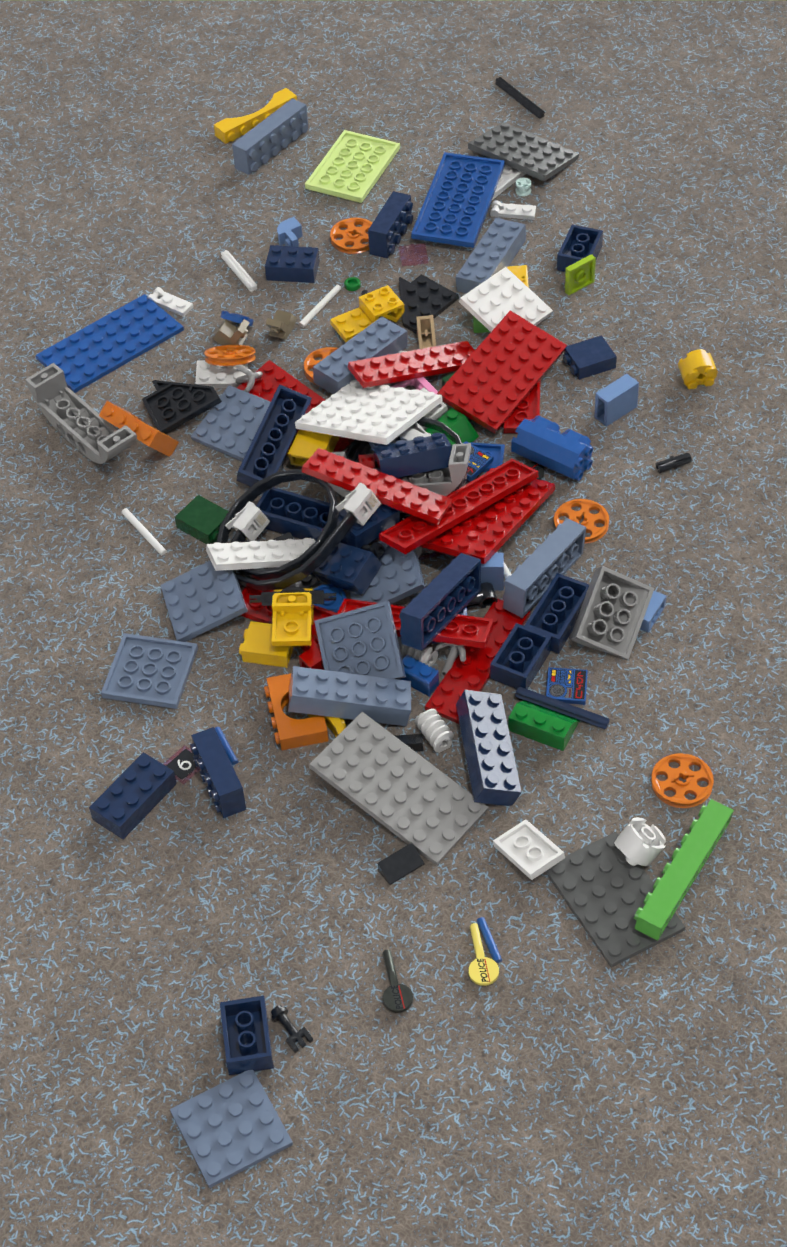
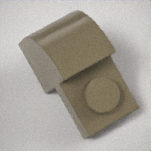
(281, 324)
(230, 334)

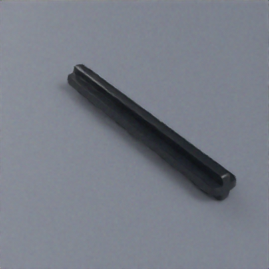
(519, 97)

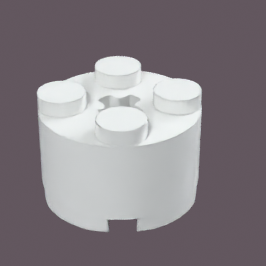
(640, 842)

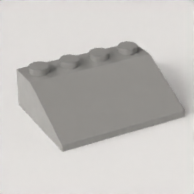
(612, 613)

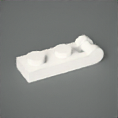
(512, 210)
(170, 302)

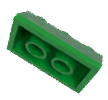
(459, 424)
(542, 725)

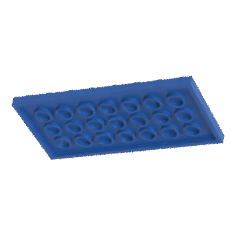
(458, 200)
(110, 342)

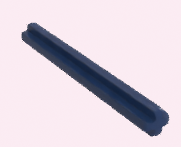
(562, 707)

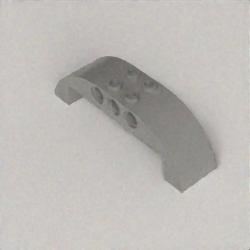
(75, 418)
(438, 481)

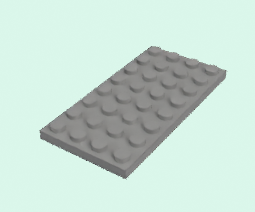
(398, 788)

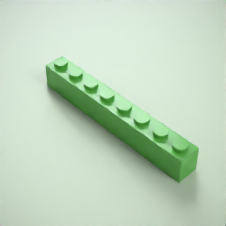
(683, 870)

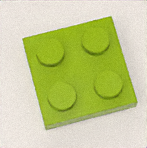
(580, 274)

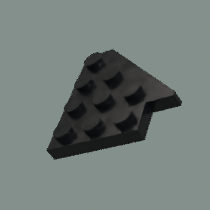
(423, 298)
(178, 403)

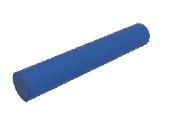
(228, 749)
(489, 939)

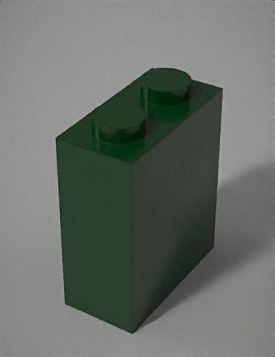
(201, 519)

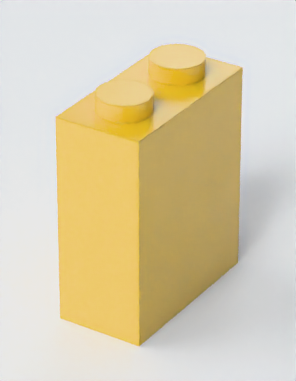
(307, 443)
(259, 649)

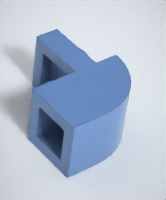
(289, 232)

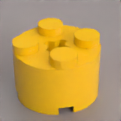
(697, 369)

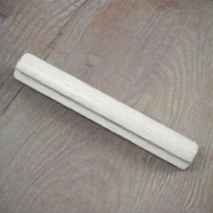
(239, 271)

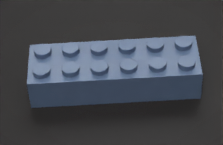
(270, 136)
(491, 254)
(374, 341)
(536, 573)
(349, 695)

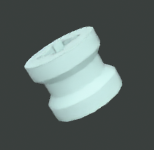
(523, 186)

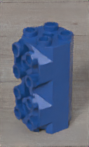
(544, 444)

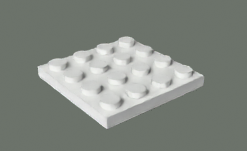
(499, 295)

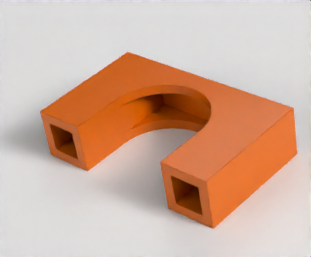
(145, 432)
(291, 732)

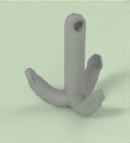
(249, 377)
(454, 652)

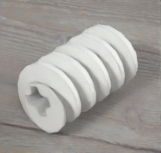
(425, 655)
(434, 730)

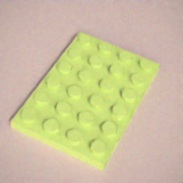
(352, 166)

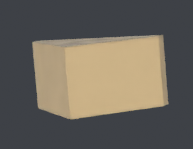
(425, 331)

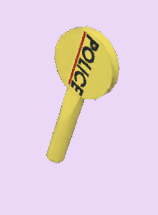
(483, 969)

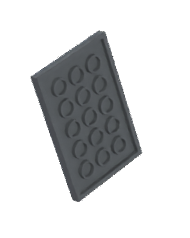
(523, 151)
(605, 897)

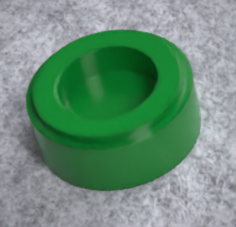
(352, 284)

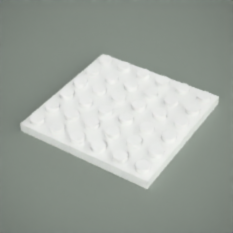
(369, 413)

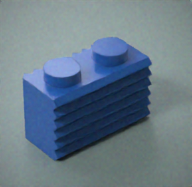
(422, 677)

